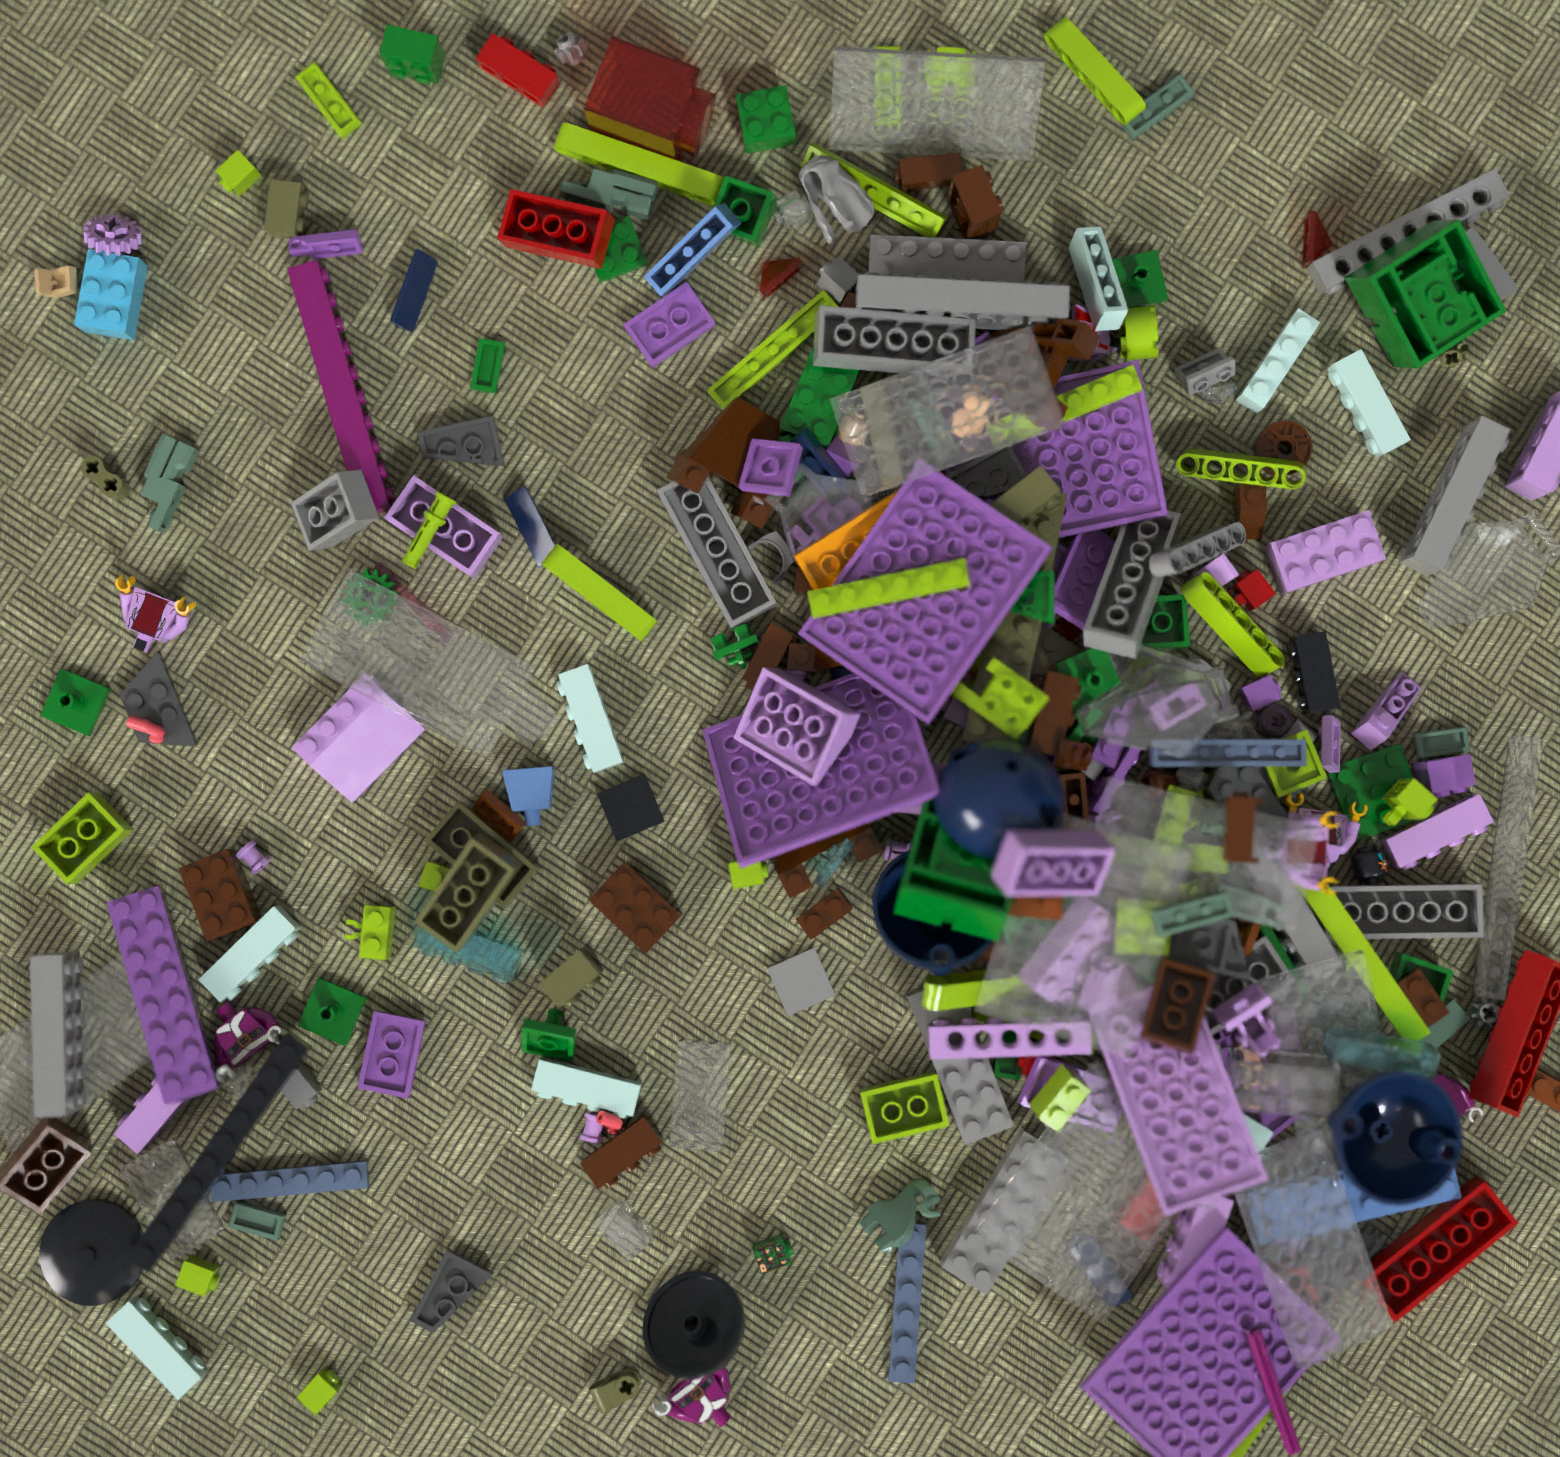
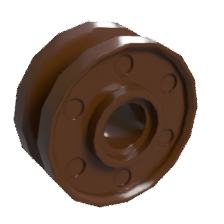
(1286, 432)

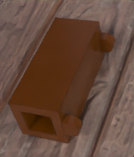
(927, 171)
(768, 654)
(1239, 827)

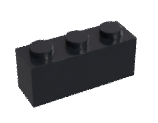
(1313, 673)

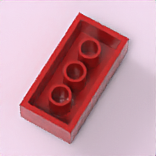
(556, 228)

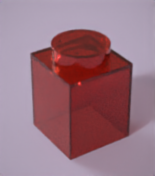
(649, 101)

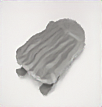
(845, 197)

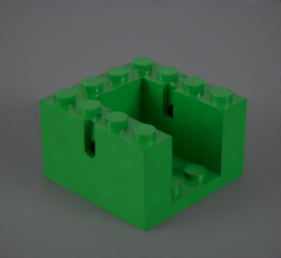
(1431, 296)
(950, 883)

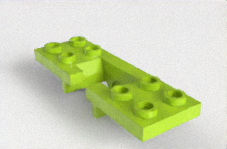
(1005, 701)

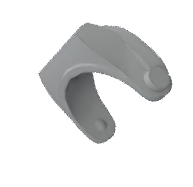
(779, 542)

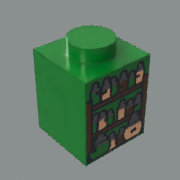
(773, 1253)

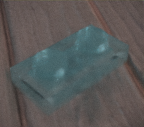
(828, 867)

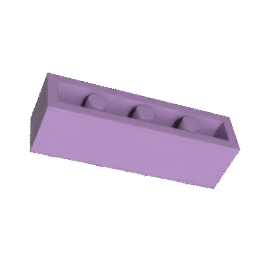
(1436, 831)
(146, 1120)

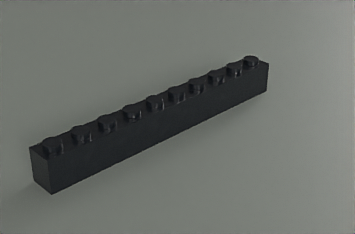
(219, 1152)

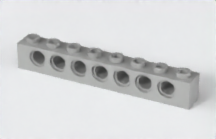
(1487, 187)

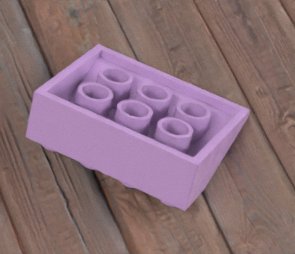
(795, 725)
(356, 742)

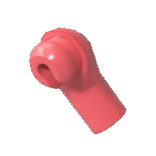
(140, 724)
(611, 1121)

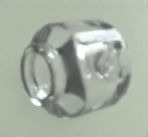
(792, 210)
(243, 1079)

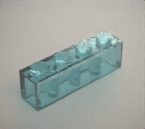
(480, 954)
(1380, 1052)

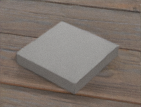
(801, 981)

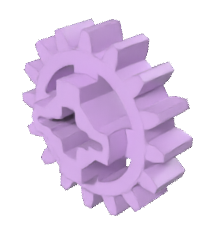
(112, 234)

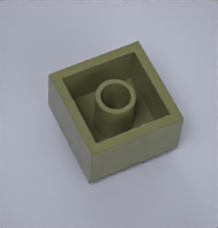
(570, 977)

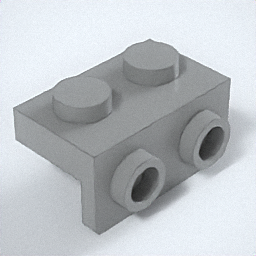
(1205, 371)

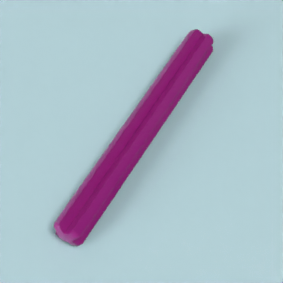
(1273, 1391)

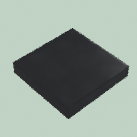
(630, 807)

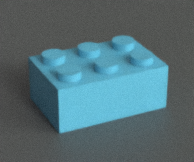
(111, 295)

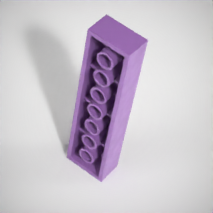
(163, 995)

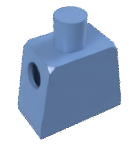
(530, 791)

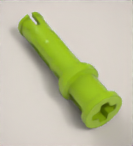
(433, 519)

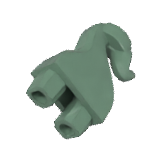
(898, 1215)

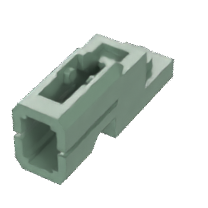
(613, 189)
(163, 476)

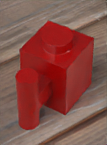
(1251, 589)

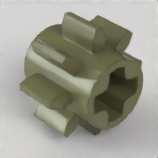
(1454, 355)

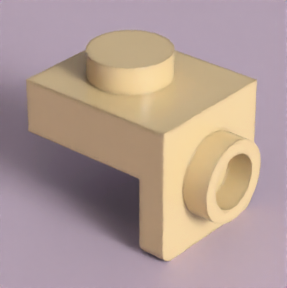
(56, 282)

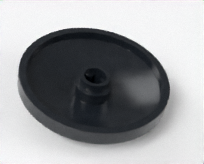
(87, 1252)
(693, 1325)

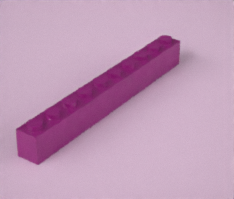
(339, 379)

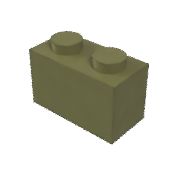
(286, 209)

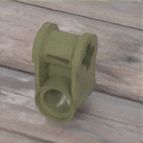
(611, 1391)

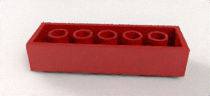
(1519, 1035)
(1440, 1246)

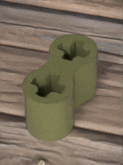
(105, 477)

